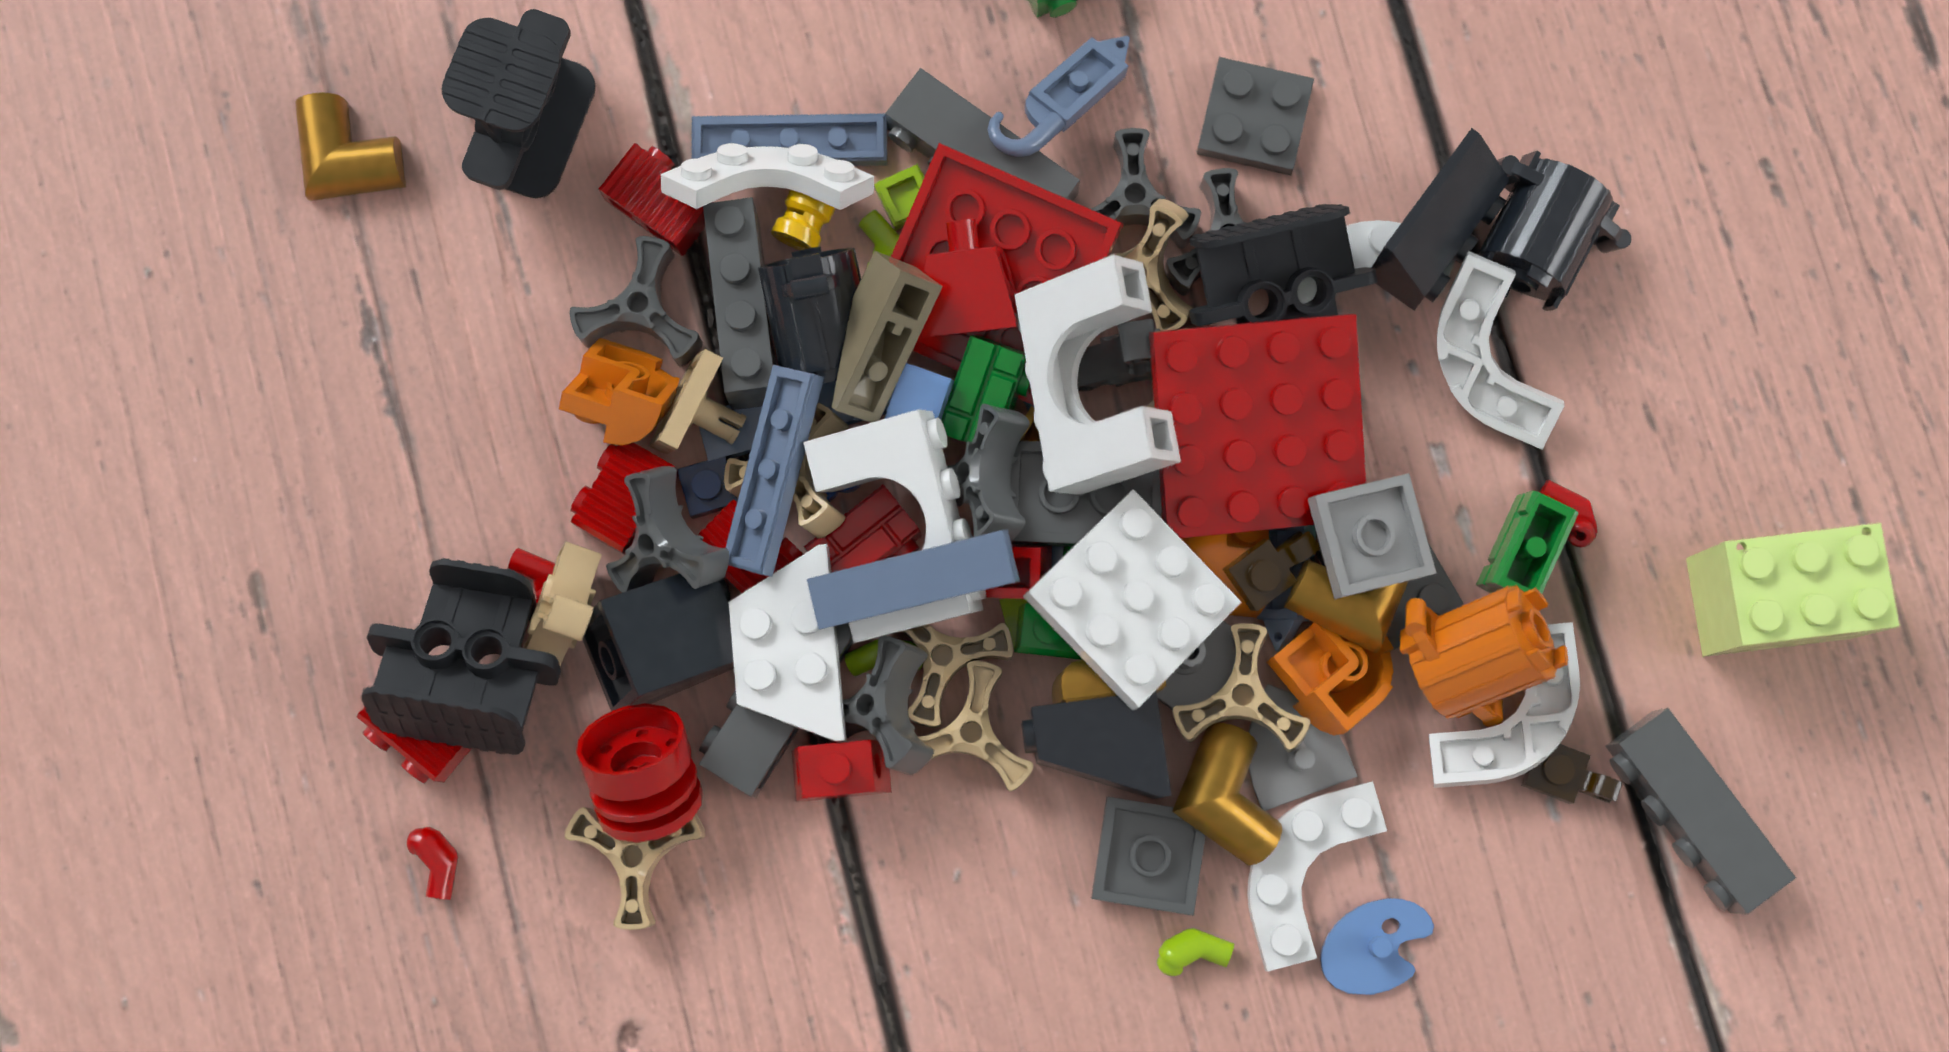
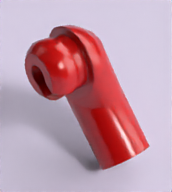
(1585, 525)
(531, 567)
(438, 856)

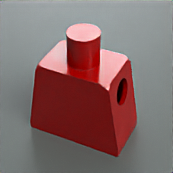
(975, 285)
(840, 770)

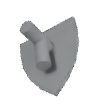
(1311, 767)

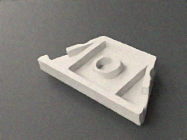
(780, 655)

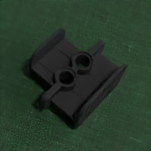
(522, 101)
(1277, 257)
(452, 694)

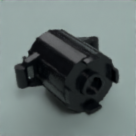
(1551, 226)
(810, 307)

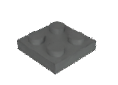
(1255, 116)
(1147, 857)

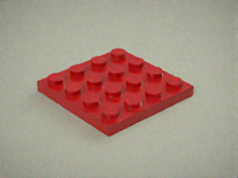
(1034, 227)
(1258, 421)

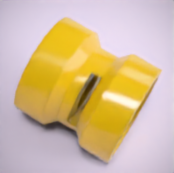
(802, 221)

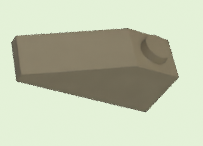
(881, 334)

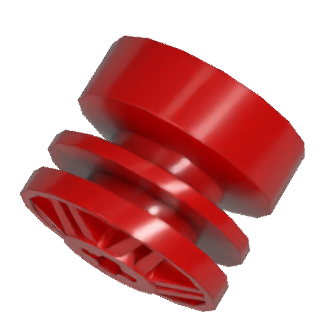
(640, 772)

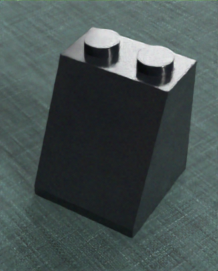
(659, 640)
(1102, 743)

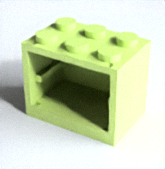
(1792, 589)

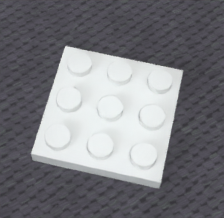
(1132, 600)

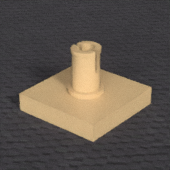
(693, 407)

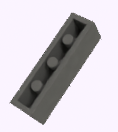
(935, 114)
(739, 301)
(753, 743)
(1699, 813)

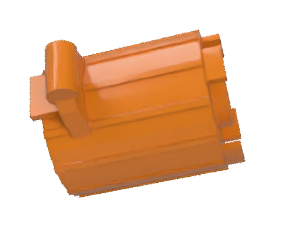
(1480, 652)

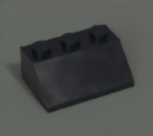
(1442, 223)

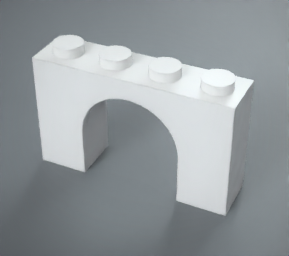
(1056, 328)
(911, 453)

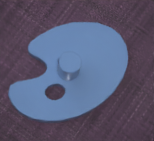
(1365, 958)

